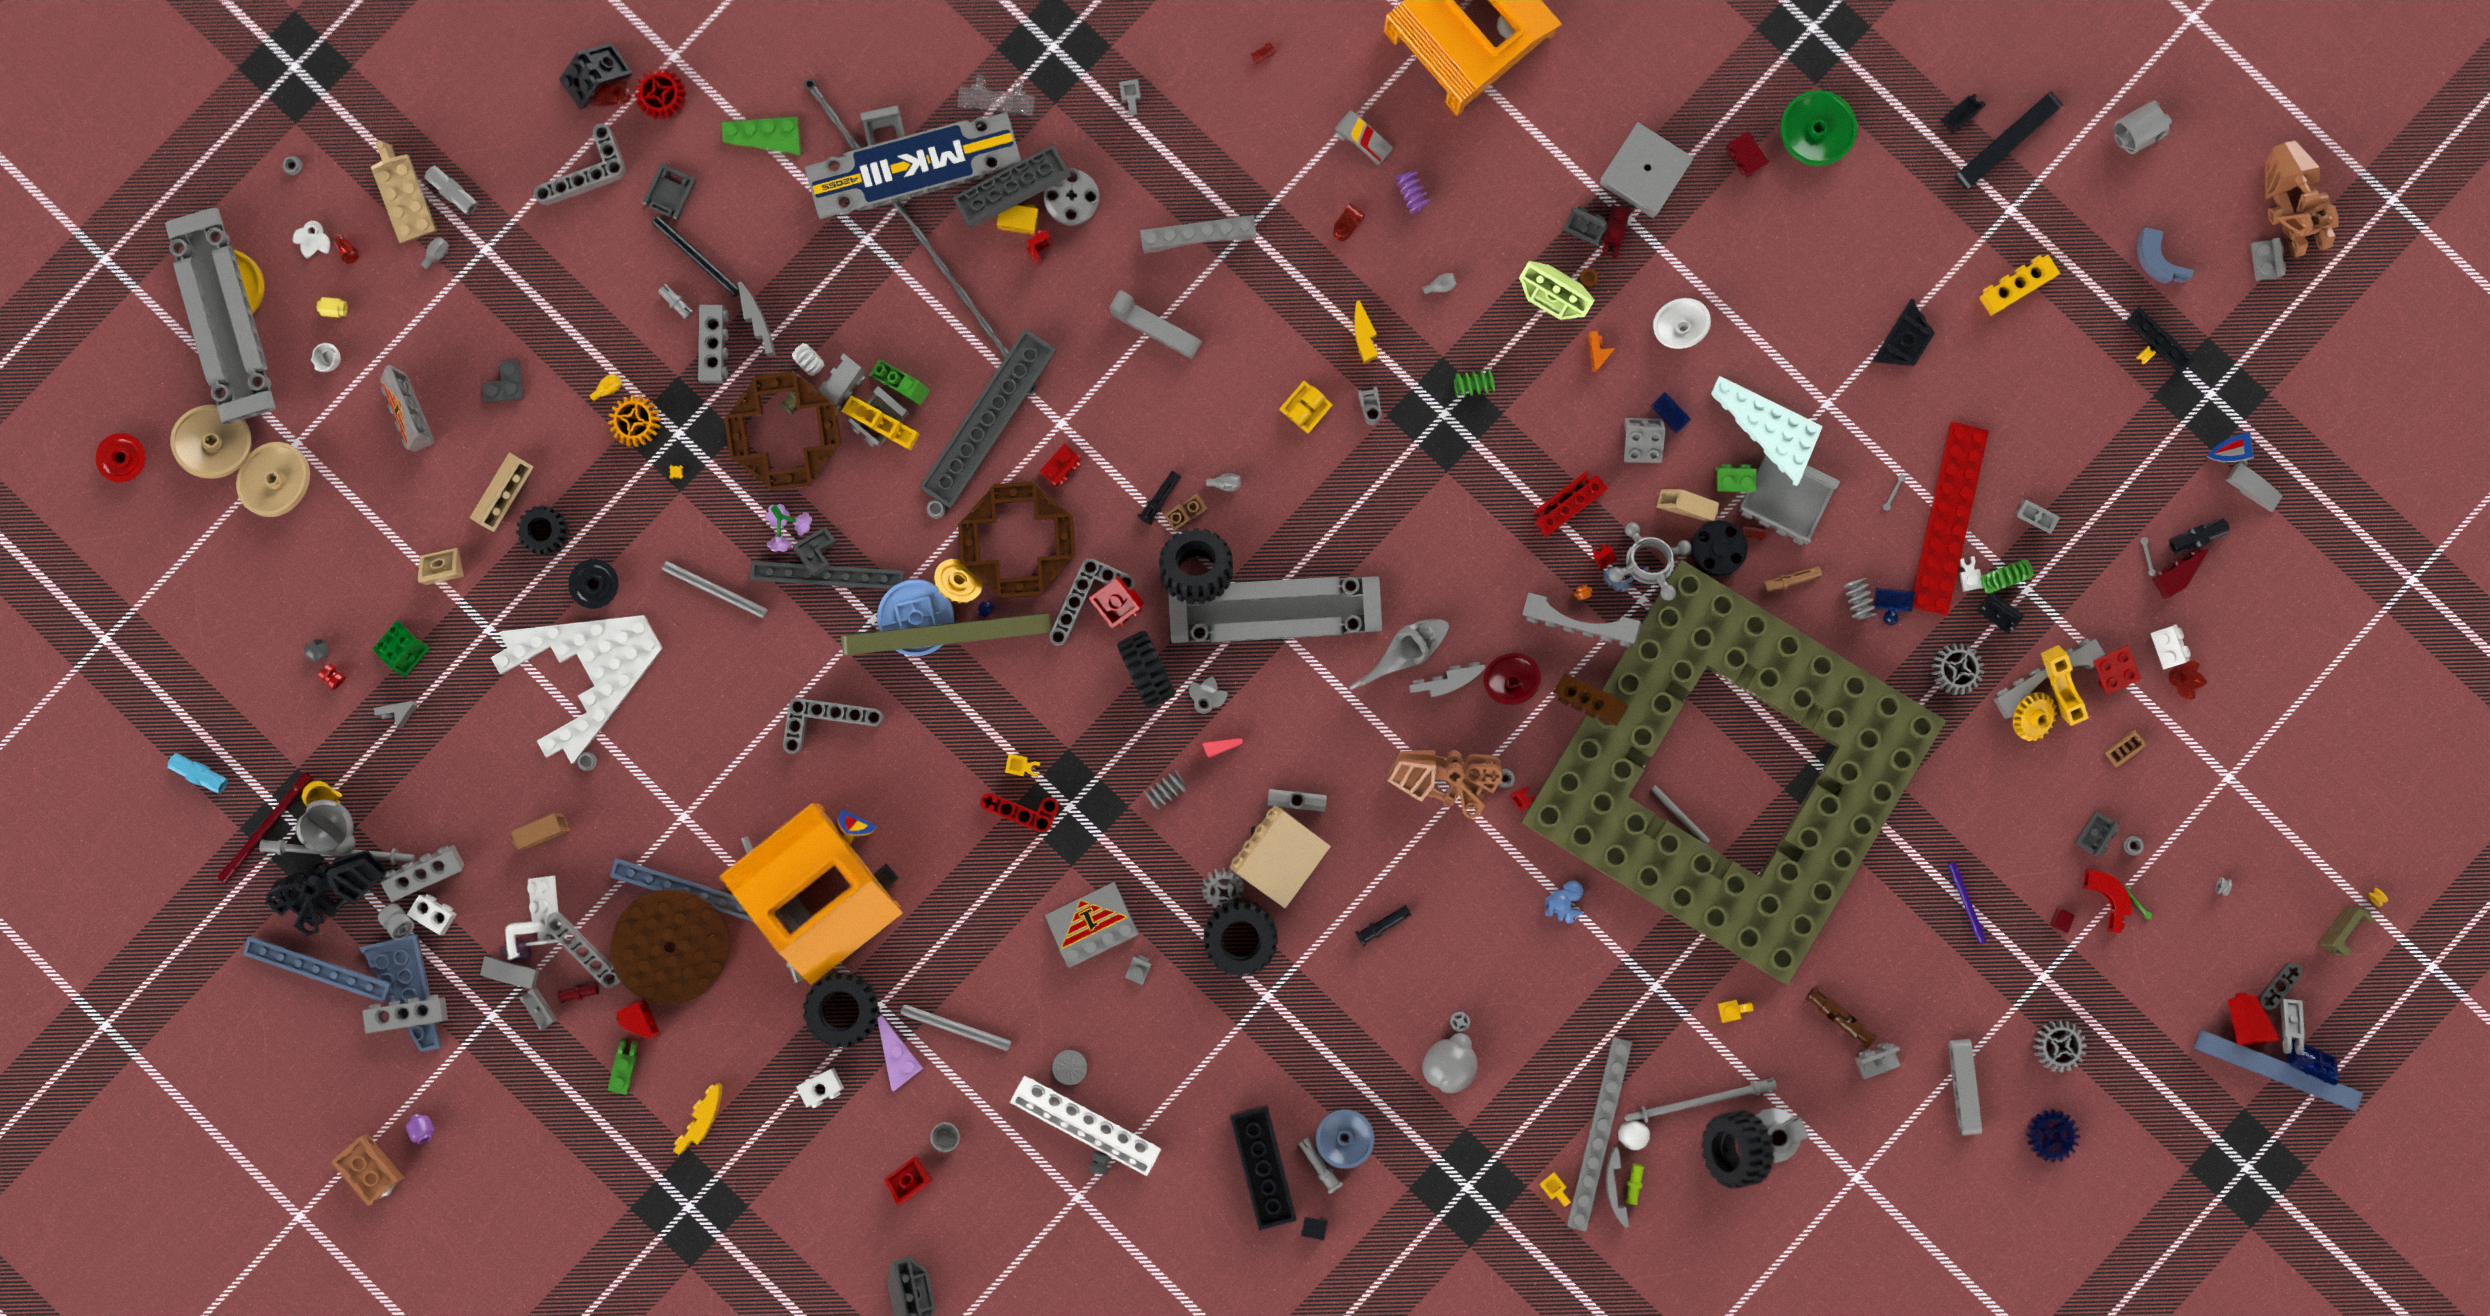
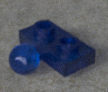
(1893, 600)

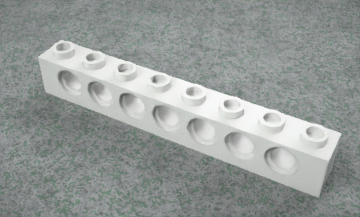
(1085, 1125)

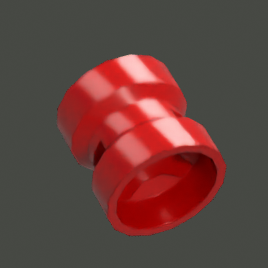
(331, 676)

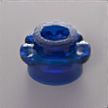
(985, 608)

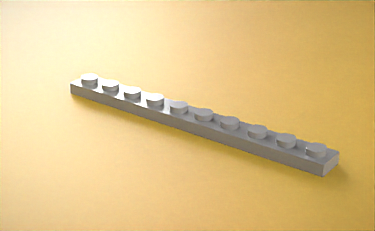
(1599, 1134)

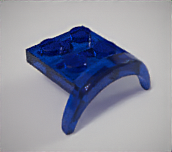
(2315, 1063)

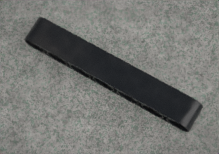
(2008, 140)

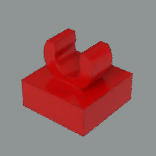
(1604, 557)
(1521, 798)

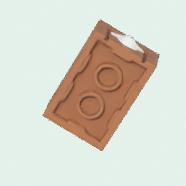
(368, 1170)

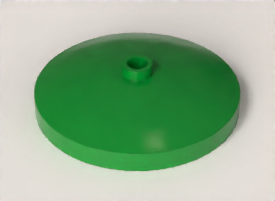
(1829, 116)

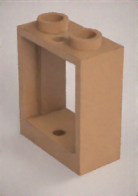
(540, 831)

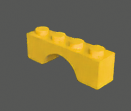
(2068, 700)

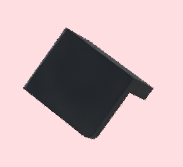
(1314, 1228)

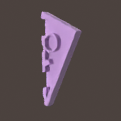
(899, 1060)

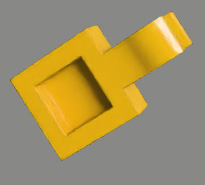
(1731, 1010)
(1553, 1187)

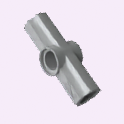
(451, 190)
(1310, 801)

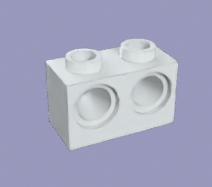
(430, 918)

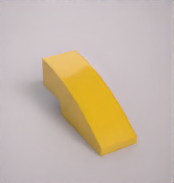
(1364, 333)

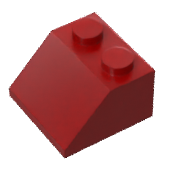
(638, 1020)

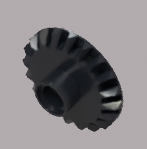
(581, 580)

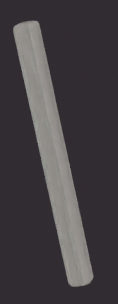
(714, 589)
(956, 1027)

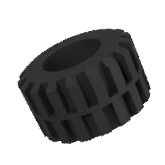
(528, 524)

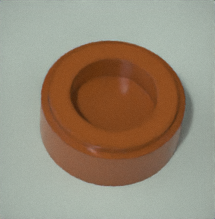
(1588, 278)

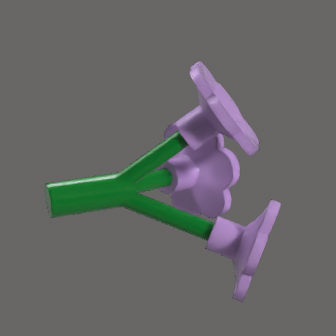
(778, 517)

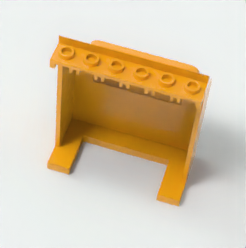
(1458, 50)
(789, 864)

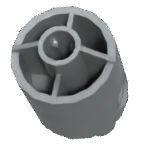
(2141, 127)

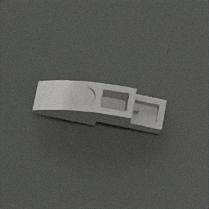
(1455, 679)

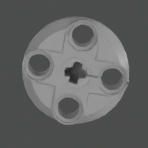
(1072, 199)

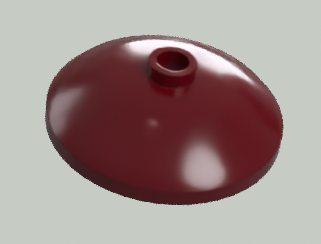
(1510, 670)

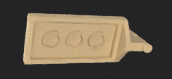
(402, 194)

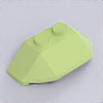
(1555, 291)

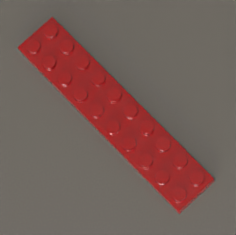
(1949, 518)

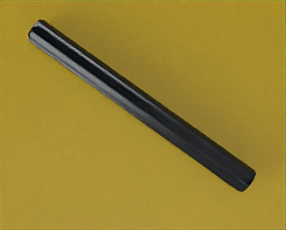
(695, 255)

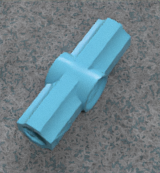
(197, 773)

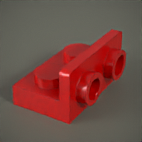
(1061, 465)

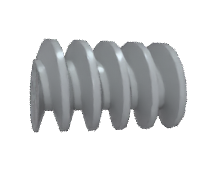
(1859, 599)
(1166, 790)

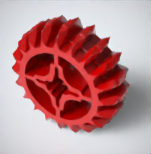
(653, 96)

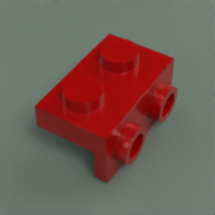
(1038, 242)

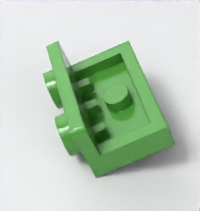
(1736, 478)

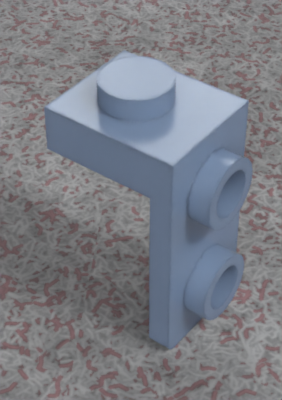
(1619, 585)

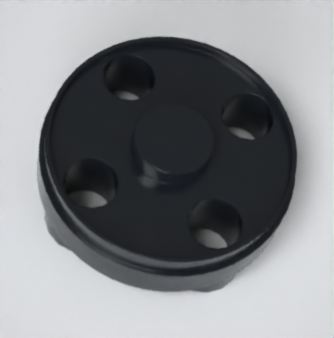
(1719, 548)

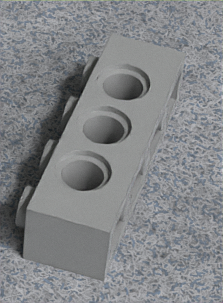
(707, 315)
(396, 889)
(374, 1015)

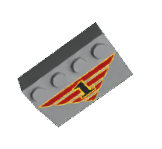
(406, 409)
(1091, 924)

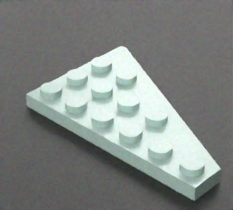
(1781, 432)

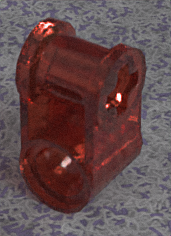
(608, 95)
(1349, 219)

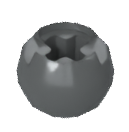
(316, 650)

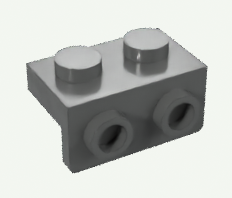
(1586, 226)
(2097, 834)

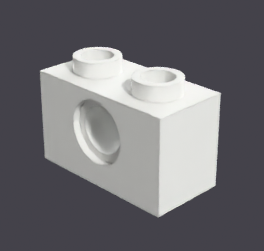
(809, 1092)

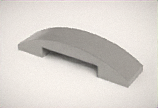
(1614, 1163)

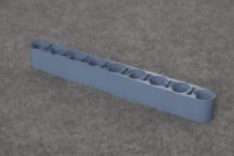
(2276, 1070)

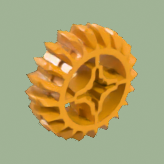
(635, 414)

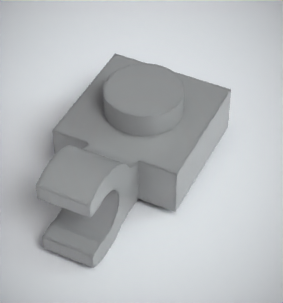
(1130, 93)

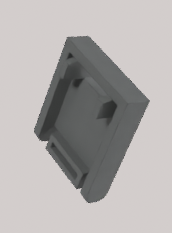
(667, 195)

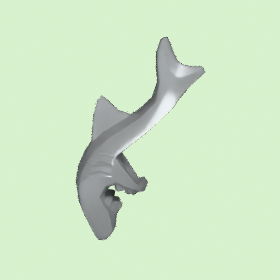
(1408, 648)

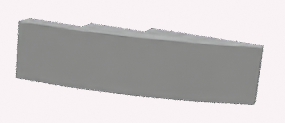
(753, 314)

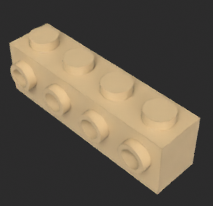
(501, 492)

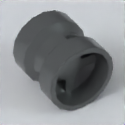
(1100, 1163)

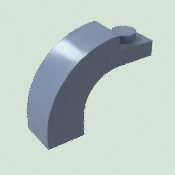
(2154, 263)

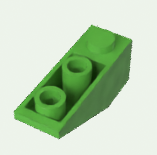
(900, 382)

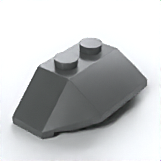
(910, 1289)

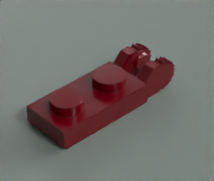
(1616, 229)

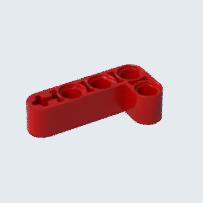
(1018, 809)

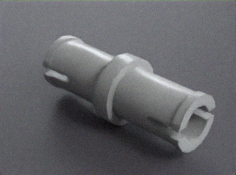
(675, 302)

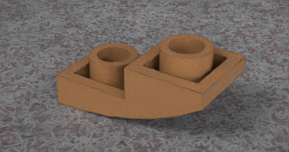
(1186, 512)

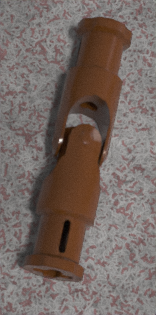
(1843, 1019)

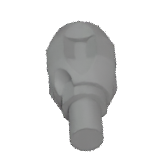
(435, 251)
(1441, 284)
(1226, 482)

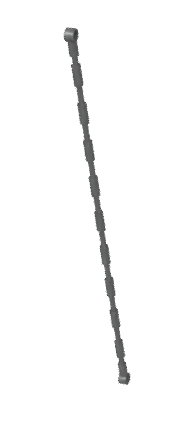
(915, 229)

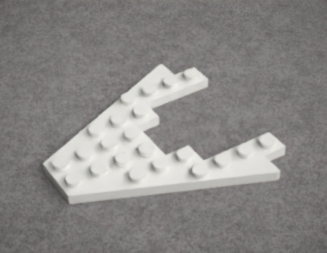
(613, 655)

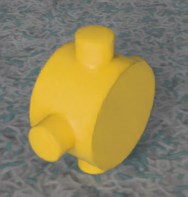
(676, 472)

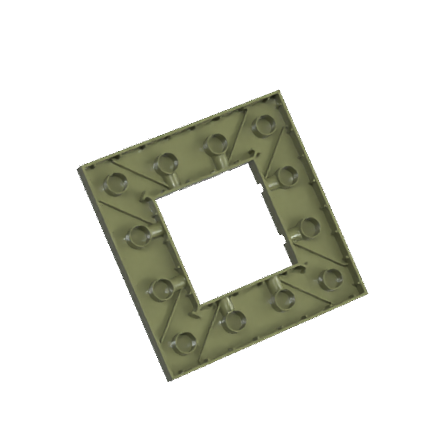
(1877, 751)

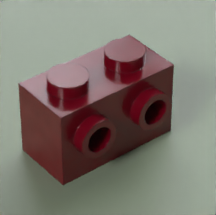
(1747, 154)

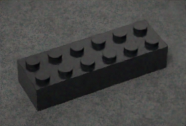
(1263, 1167)

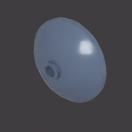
(1349, 1152)

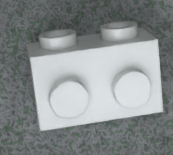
(2170, 646)

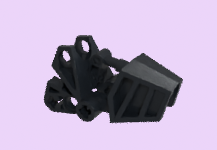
(348, 876)

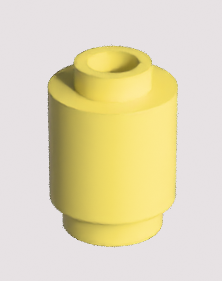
(332, 307)

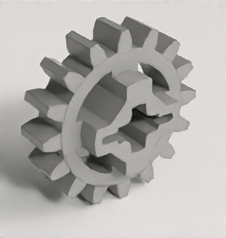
(1226, 882)

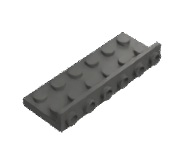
(1011, 186)

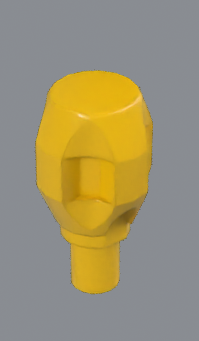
(607, 386)

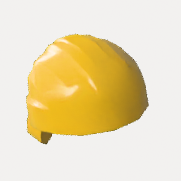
(318, 791)

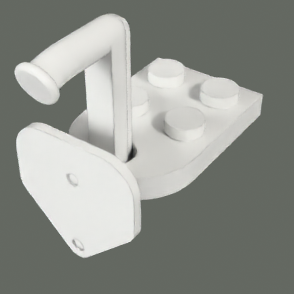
(542, 903)

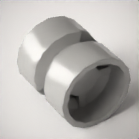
(395, 921)

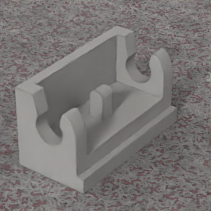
(2037, 516)
(794, 913)
(538, 1008)

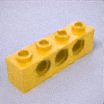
(2046, 271)

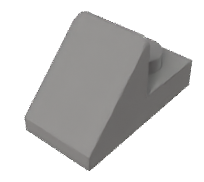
(401, 711)

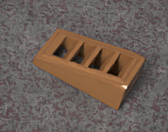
(2136, 748)

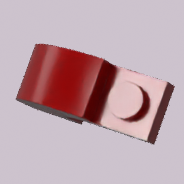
(2116, 895)

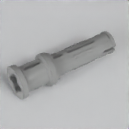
(1325, 1173)

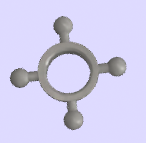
(1667, 591)

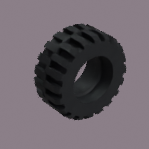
(1199, 587)
(1146, 669)
(1248, 962)
(815, 1016)
(1754, 1147)

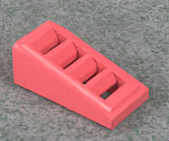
(1218, 747)

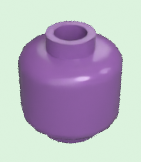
(420, 1128)

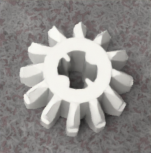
(808, 359)

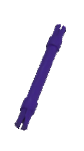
(1976, 925)

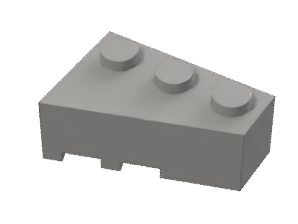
(842, 381)

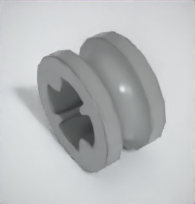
(2223, 886)

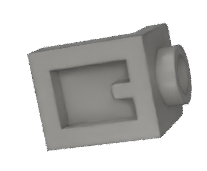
(1138, 969)

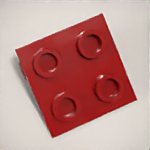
(2116, 670)

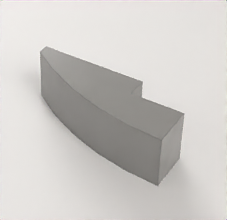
(2254, 487)
(509, 972)

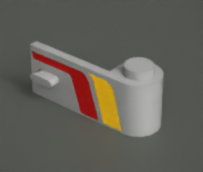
(1362, 135)

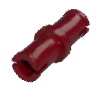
(578, 992)

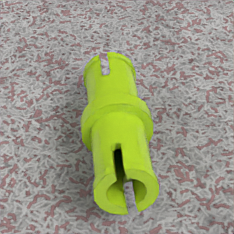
(1634, 1184)

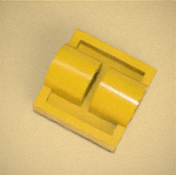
(1306, 407)

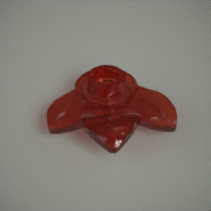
(2189, 679)

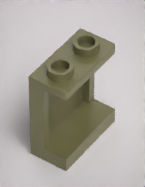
(2342, 928)

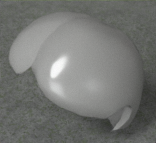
(326, 828)
(1450, 1064)

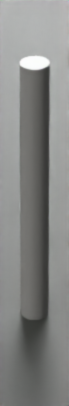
(1680, 815)

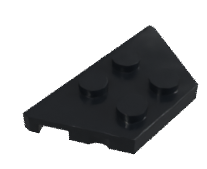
(1906, 339)

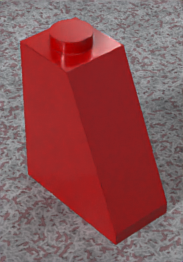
(2250, 1021)

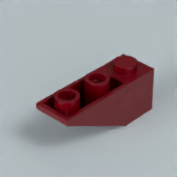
(2179, 576)

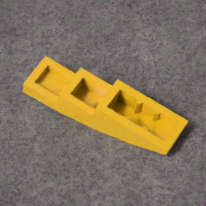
(880, 422)

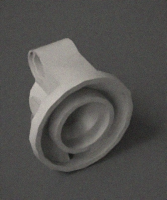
(1792, 1126)

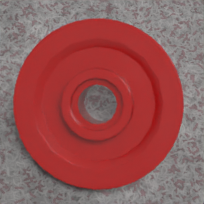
(109, 455)

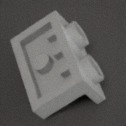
(2268, 259)

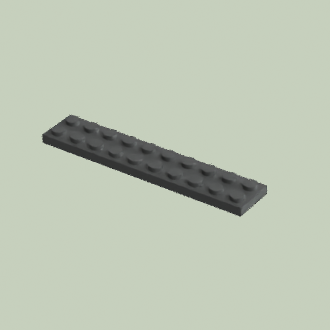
(988, 418)

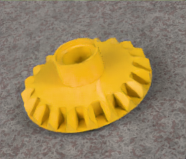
(957, 581)
(2034, 716)

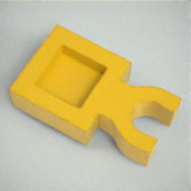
(1018, 765)

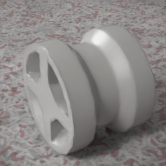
(1459, 1024)

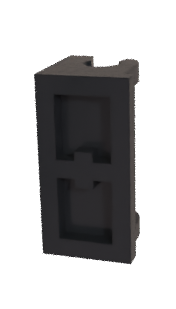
(1962, 113)
(2000, 613)

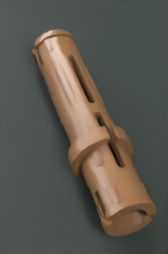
(1786, 581)

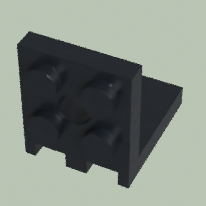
(592, 72)

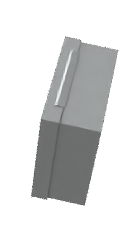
(1645, 170)

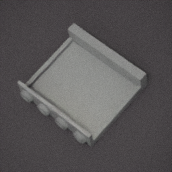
(1785, 506)

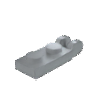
(2292, 1025)

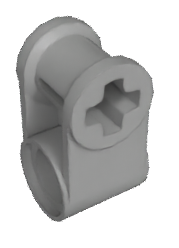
(1369, 402)

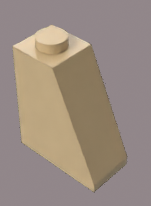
(1687, 504)

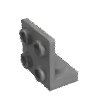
(1644, 440)
(1877, 1060)

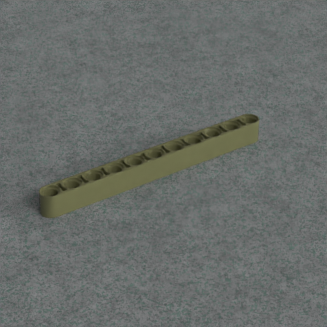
(946, 634)

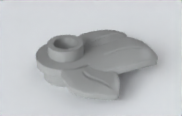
(1207, 692)

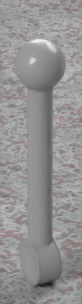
(1887, 506)
(2143, 541)

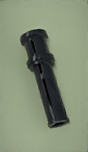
(1155, 507)
(1375, 929)

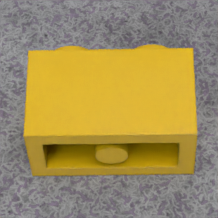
(1019, 219)

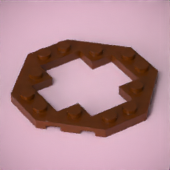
(806, 397)
(1048, 566)

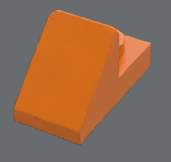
(1598, 355)

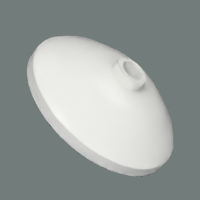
(1678, 316)

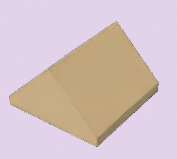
(440, 567)

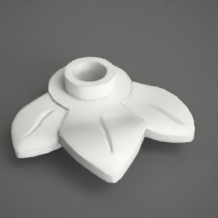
(311, 242)

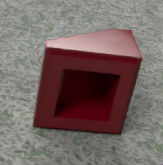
(2062, 920)

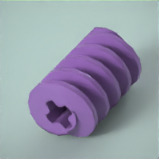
(1412, 191)

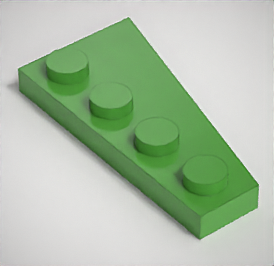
(770, 134)

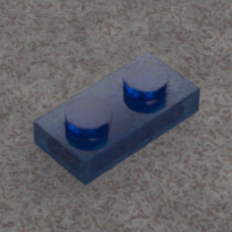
(1670, 412)

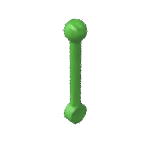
(2147, 915)

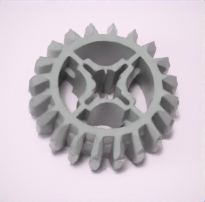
(1943, 663)
(2074, 1055)

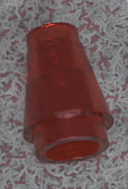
(346, 250)

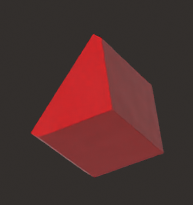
(908, 1180)

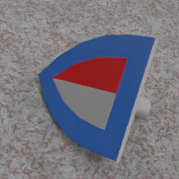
(2234, 449)

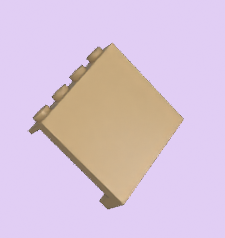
(1279, 856)

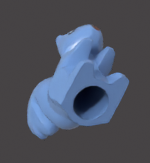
(1560, 902)

